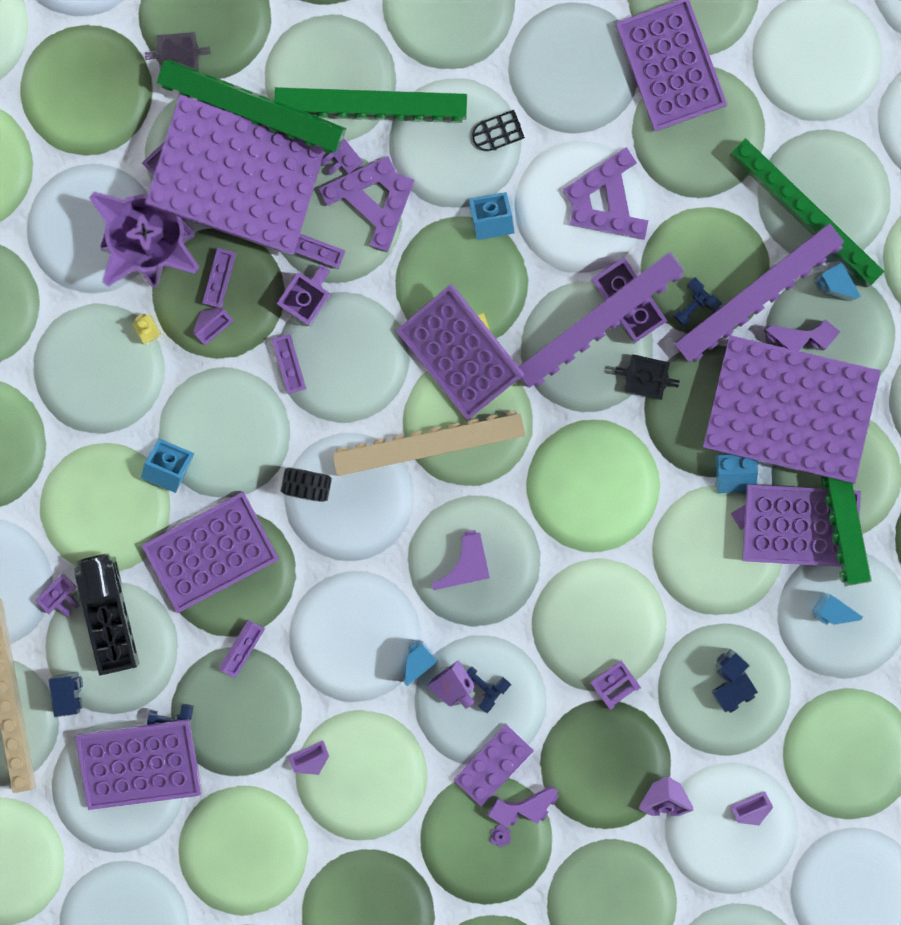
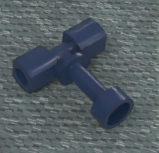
(700, 298)
(491, 692)
(185, 714)

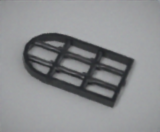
(487, 130)

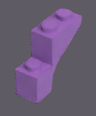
(795, 339)
(532, 807)

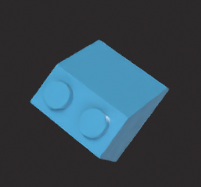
(491, 216)
(837, 283)
(167, 465)
(734, 473)
(834, 611)
(419, 660)

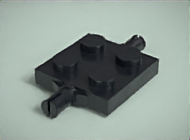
(647, 377)

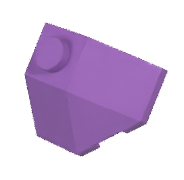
(666, 797)

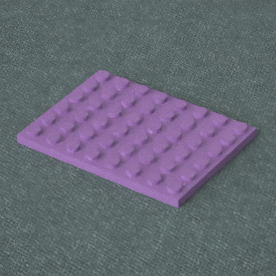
(235, 176)
(792, 409)

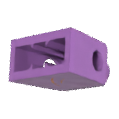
(453, 685)

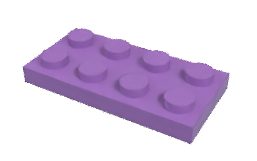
(493, 765)

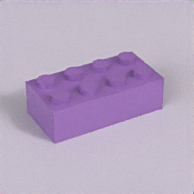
(646, 318)

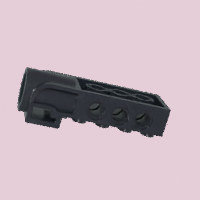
(106, 614)

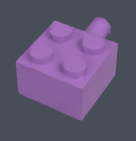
(306, 296)

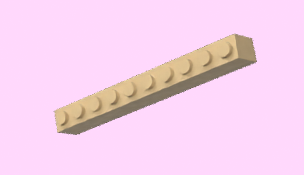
(428, 444)
(12, 718)

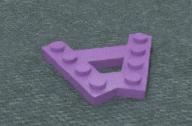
(610, 175)
(352, 188)

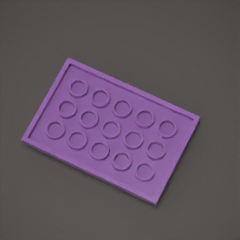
(671, 64)
(460, 352)
(788, 526)
(210, 552)
(138, 764)

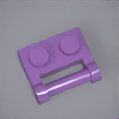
(611, 680)

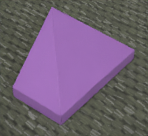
(211, 323)
(310, 759)
(753, 809)

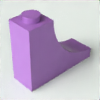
(471, 564)

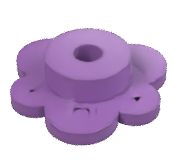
(500, 830)

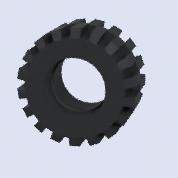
(306, 484)

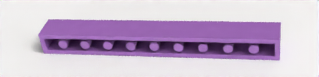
(759, 292)
(600, 319)

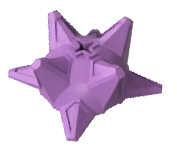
(125, 240)

